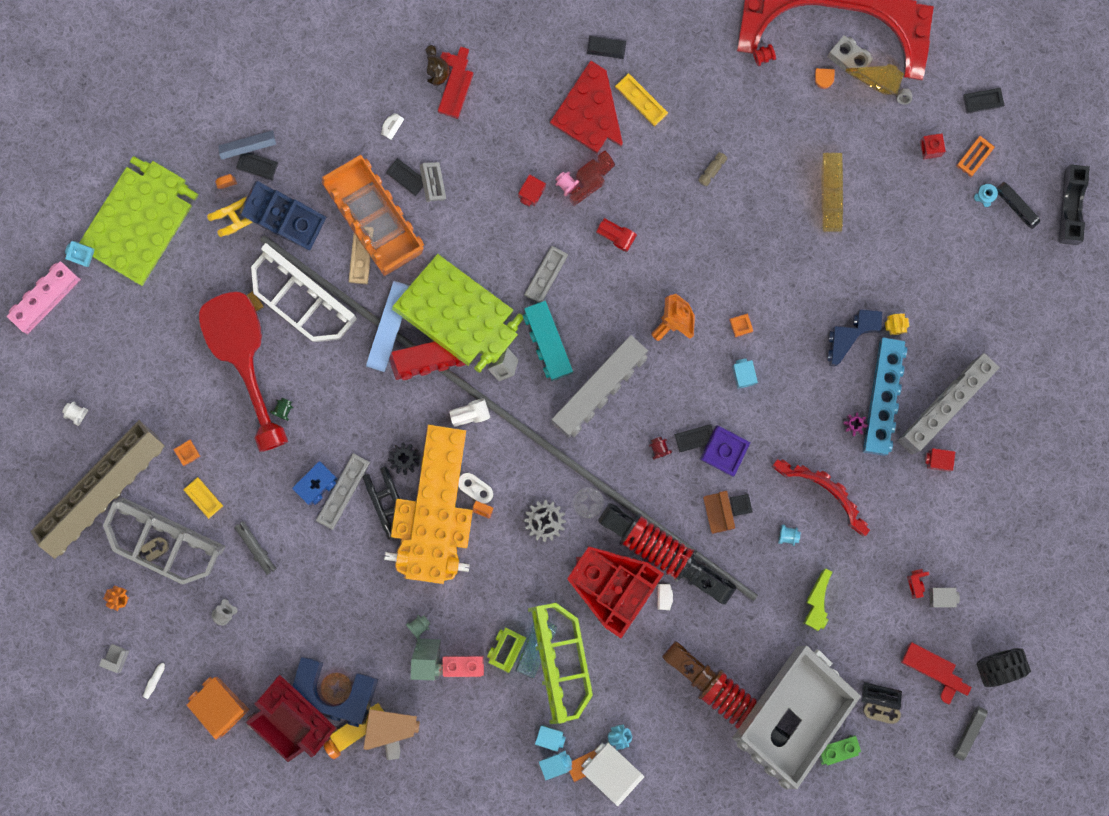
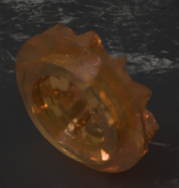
(328, 693)

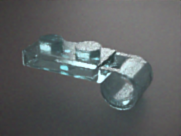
(530, 657)

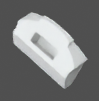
(391, 125)
(665, 596)

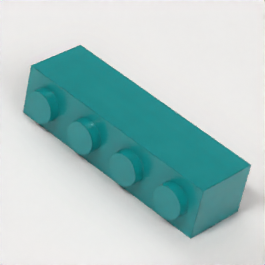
(548, 341)

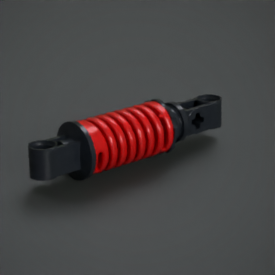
(665, 551)

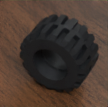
(1003, 667)

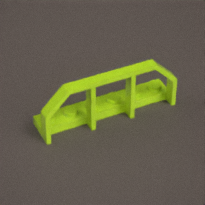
(547, 657)

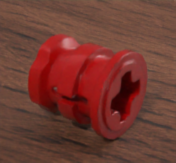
(764, 54)

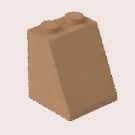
(388, 728)

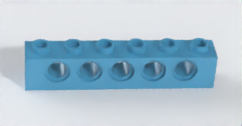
(871, 442)

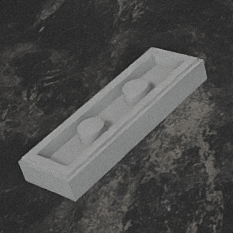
(546, 274)

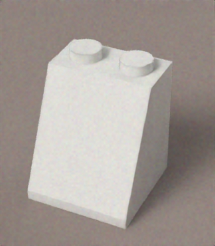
(612, 773)

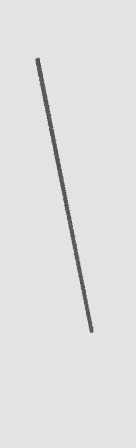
(508, 417)

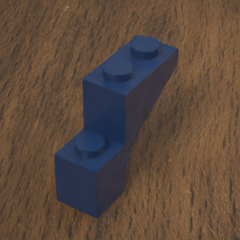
(844, 337)

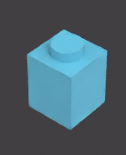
(744, 373)
(550, 738)
(555, 765)

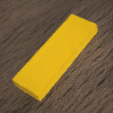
(641, 100)
(349, 734)

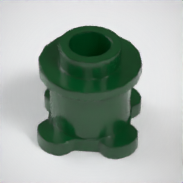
(282, 409)

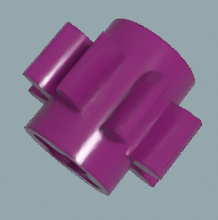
(858, 421)

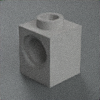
(944, 597)

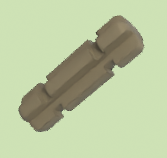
(713, 169)

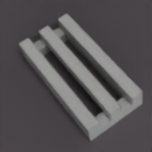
(429, 182)

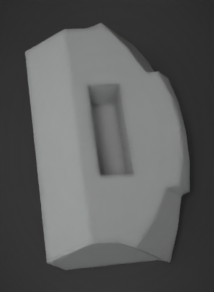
(392, 750)

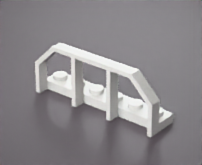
(313, 289)

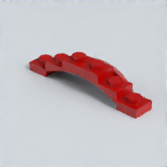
(836, 490)

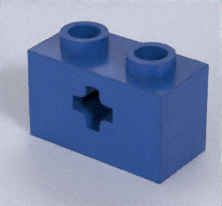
(305, 485)

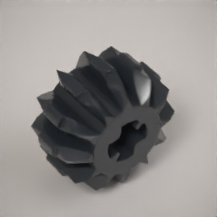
(408, 453)

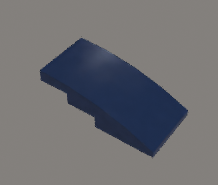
(282, 215)

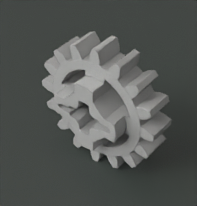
(554, 525)

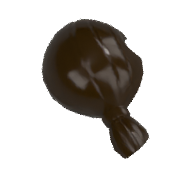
(437, 67)

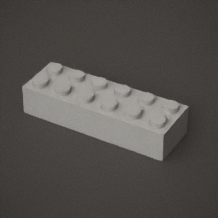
(600, 386)

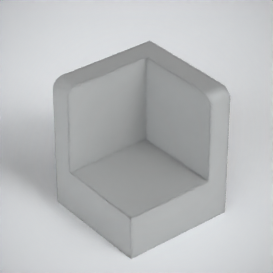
(504, 366)
(115, 659)

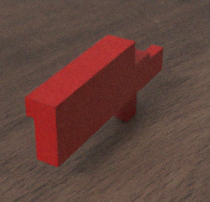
(457, 85)
(936, 669)

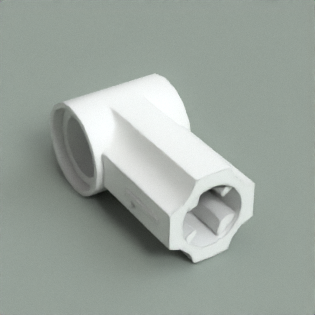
(474, 411)

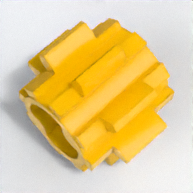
(897, 324)

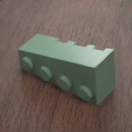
(426, 660)

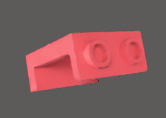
(463, 666)

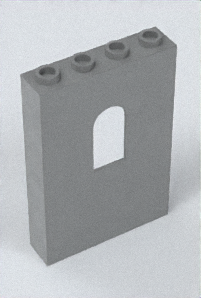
(814, 696)

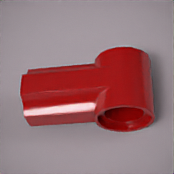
(619, 236)

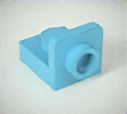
(79, 253)

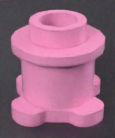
(566, 182)

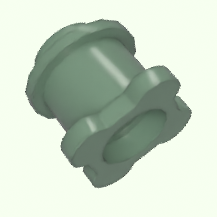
(419, 625)

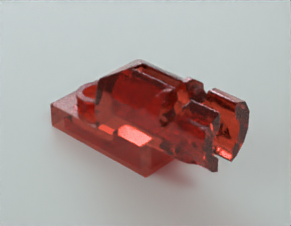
(591, 177)

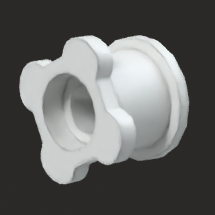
(74, 412)

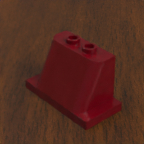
(289, 721)

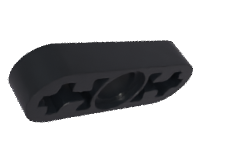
(1018, 205)

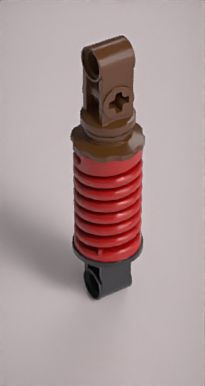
(717, 689)

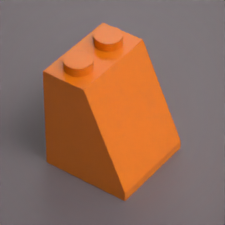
(217, 707)

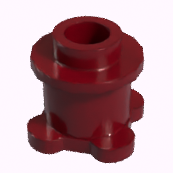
(659, 448)

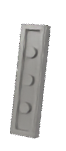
(343, 491)

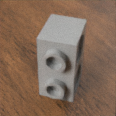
(854, 52)

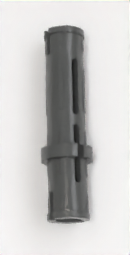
(259, 554)

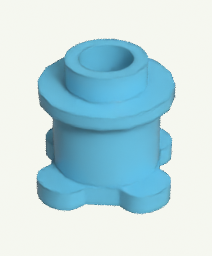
(983, 198)
(789, 535)

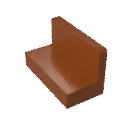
(719, 512)

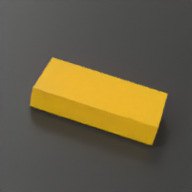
(203, 497)

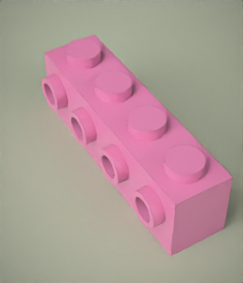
(43, 297)

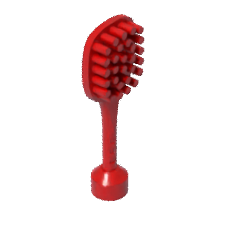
(234, 337)

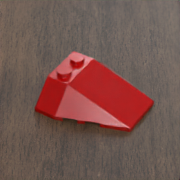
(614, 587)

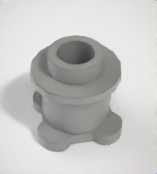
(223, 614)

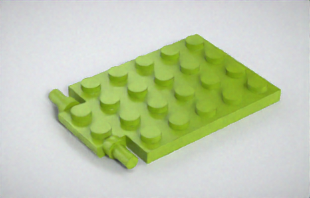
(138, 220)
(458, 313)

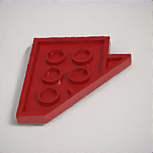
(589, 110)

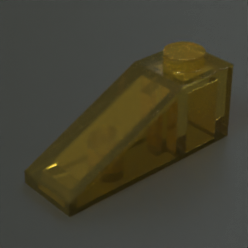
(881, 78)

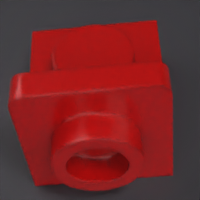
(917, 586)

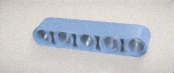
(387, 330)

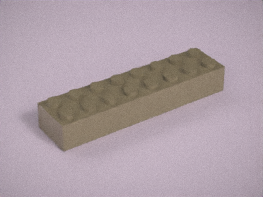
(97, 489)

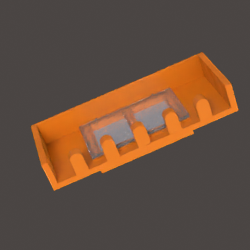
(373, 215)

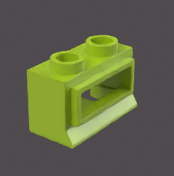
(513, 653)

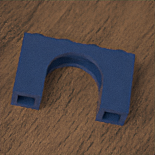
(354, 709)

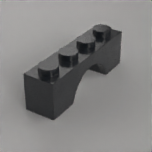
(1074, 189)

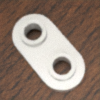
(475, 488)

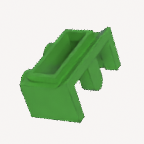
(840, 750)

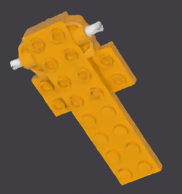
(432, 524)

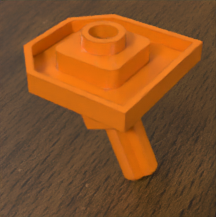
(676, 316)

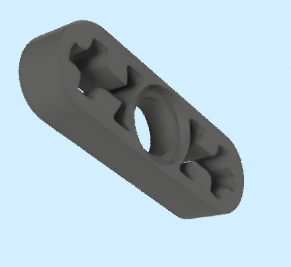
(970, 733)

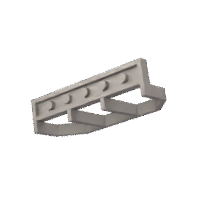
(161, 524)

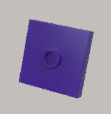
(725, 451)

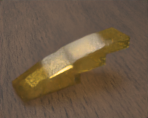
(832, 192)

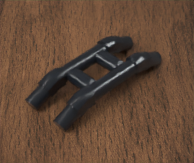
(376, 496)

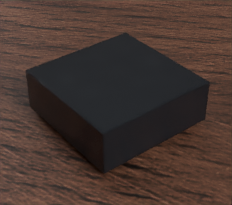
(741, 505)

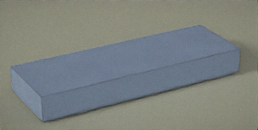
(247, 145)

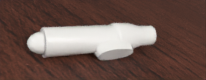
(154, 680)

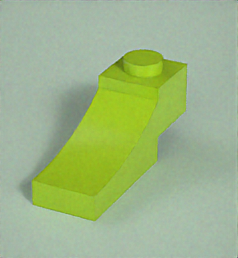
(817, 616)

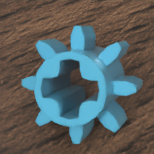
(620, 737)

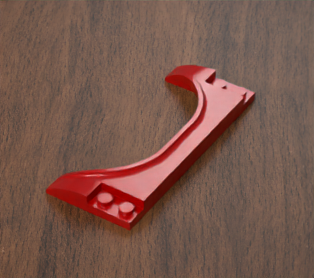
(905, 18)

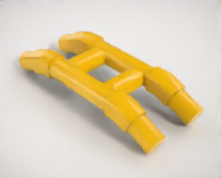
(230, 211)

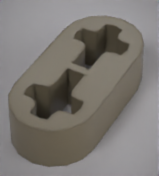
(157, 553)
(880, 717)

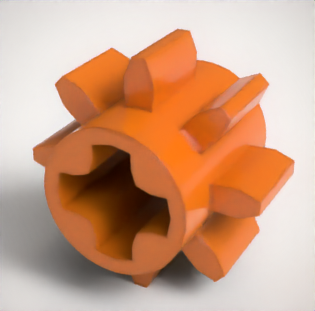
(116, 598)

